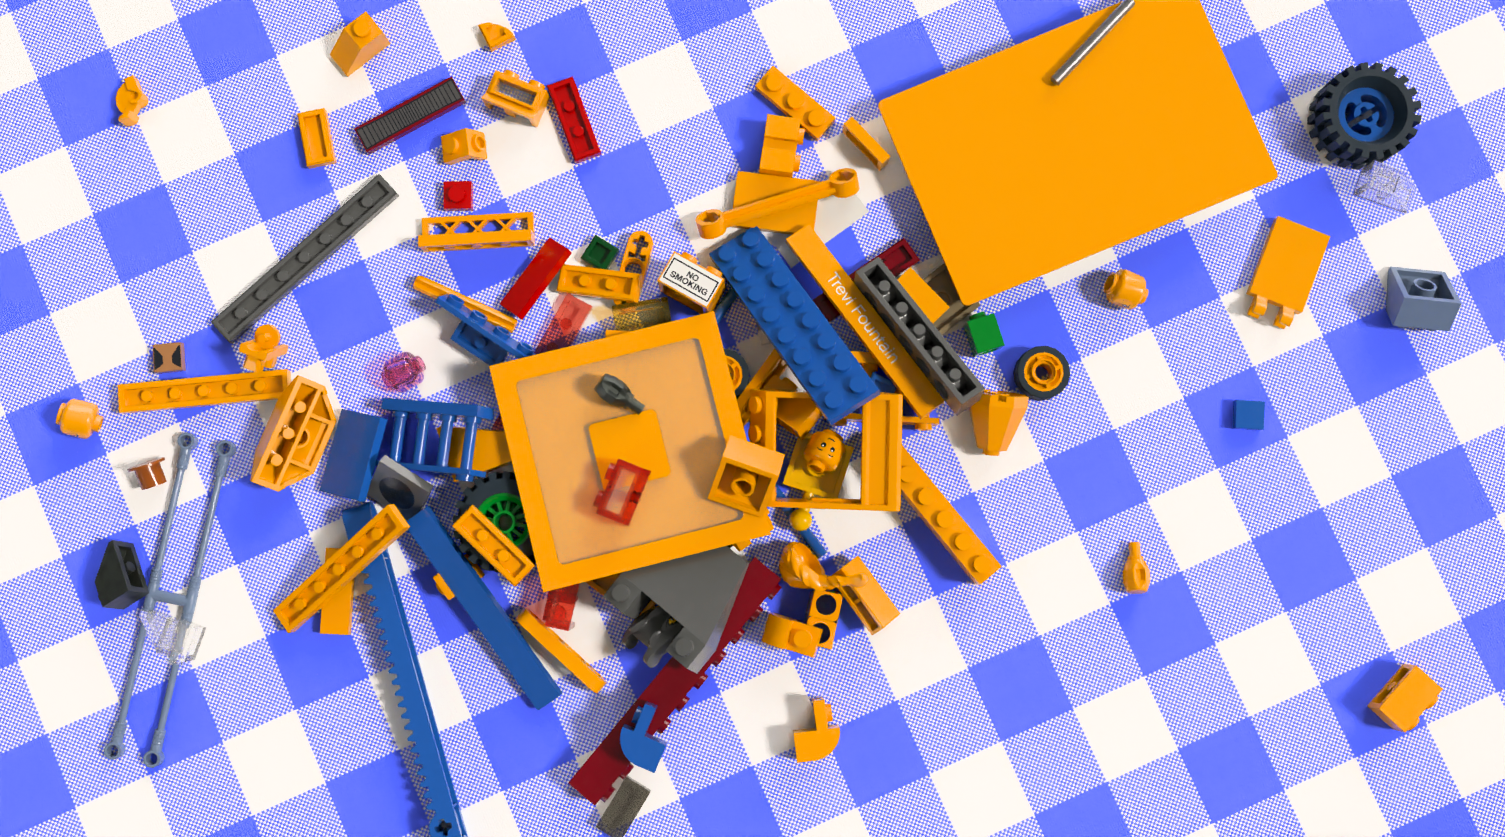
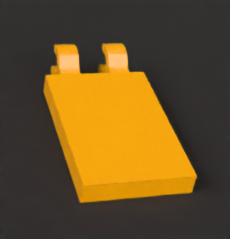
(1286, 270)

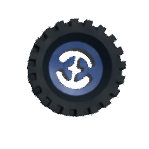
(1356, 93)

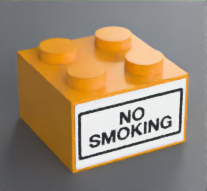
(691, 283)

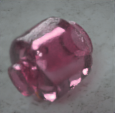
(403, 372)

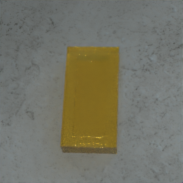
(641, 314)

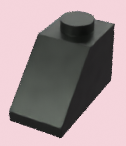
(120, 576)

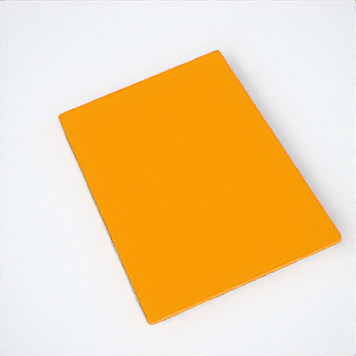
(1051, 173)

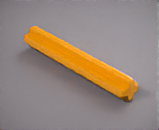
(435, 290)

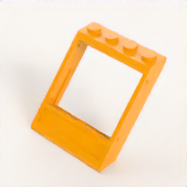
(879, 450)

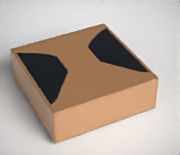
(169, 357)

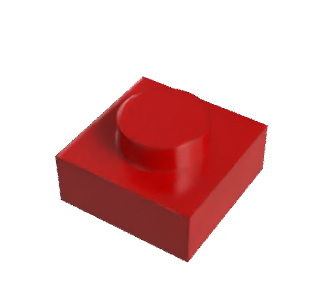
(458, 196)

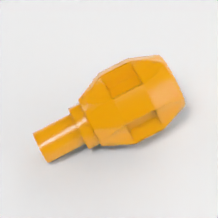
(1136, 572)

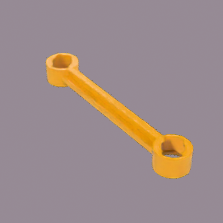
(714, 223)

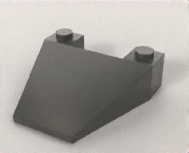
(693, 590)

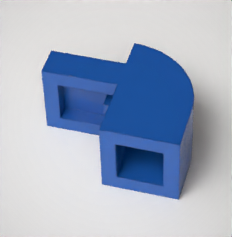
(637, 745)

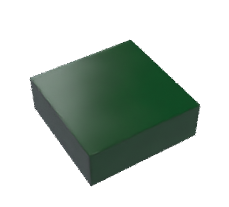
(600, 253)

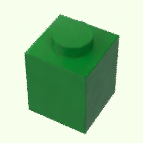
(983, 334)

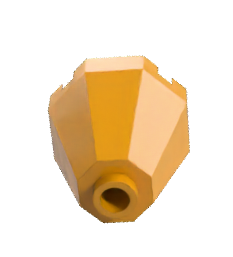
(997, 419)

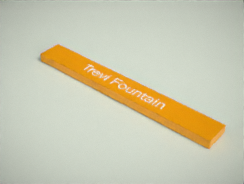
(864, 321)

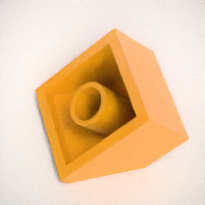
(746, 476)

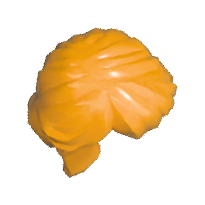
(804, 571)

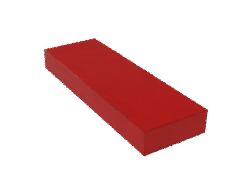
(574, 120)
(535, 278)

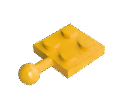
(812, 483)

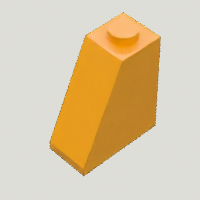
(489, 453)

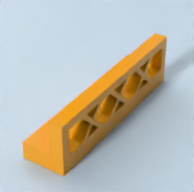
(477, 239)

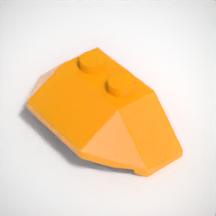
(294, 435)

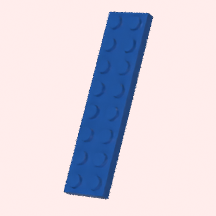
(794, 325)

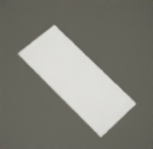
(832, 218)

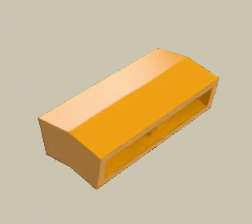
(869, 601)

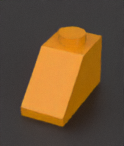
(358, 44)

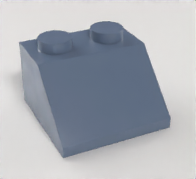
(1421, 299)

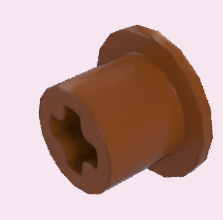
(149, 473)

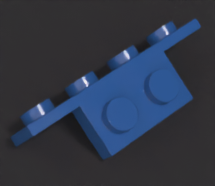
(481, 337)

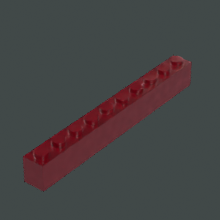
(671, 688)

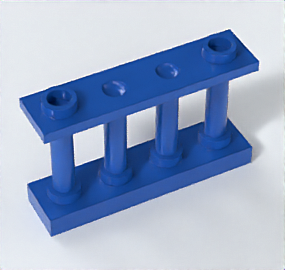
(448, 415)

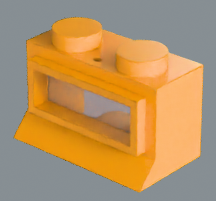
(517, 96)

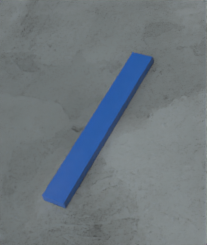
(483, 608)

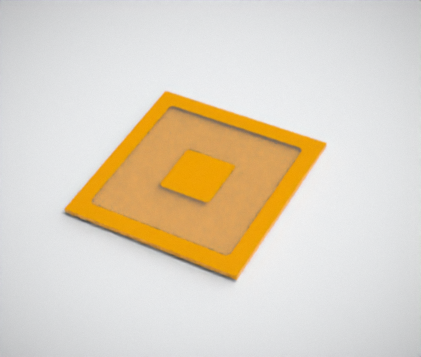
(568, 437)

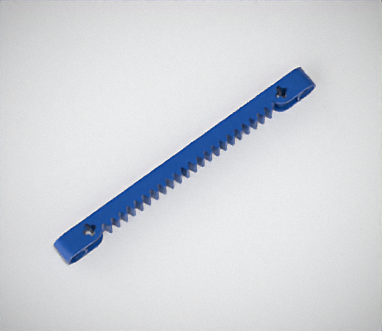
(411, 683)

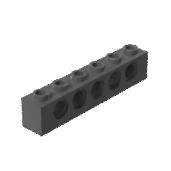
(919, 337)

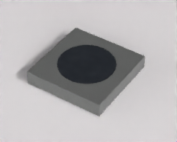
(399, 486)

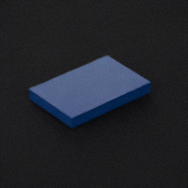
(353, 455)

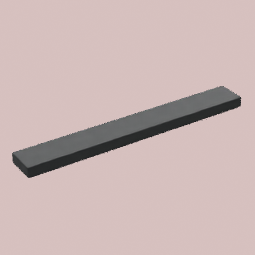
(305, 259)

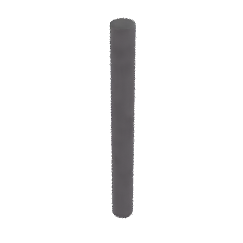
(1092, 41)

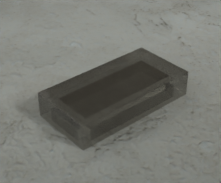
(623, 808)

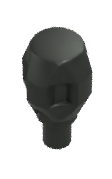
(617, 393)

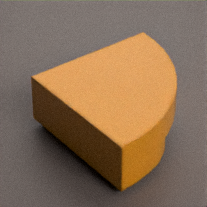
(496, 35)

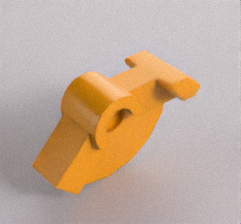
(130, 101)

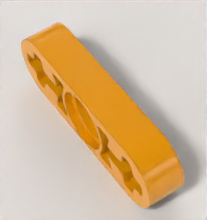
(632, 249)

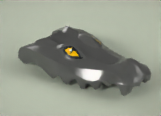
(655, 630)

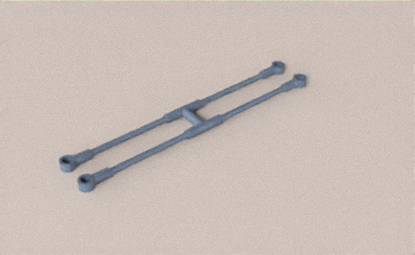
(187, 601)

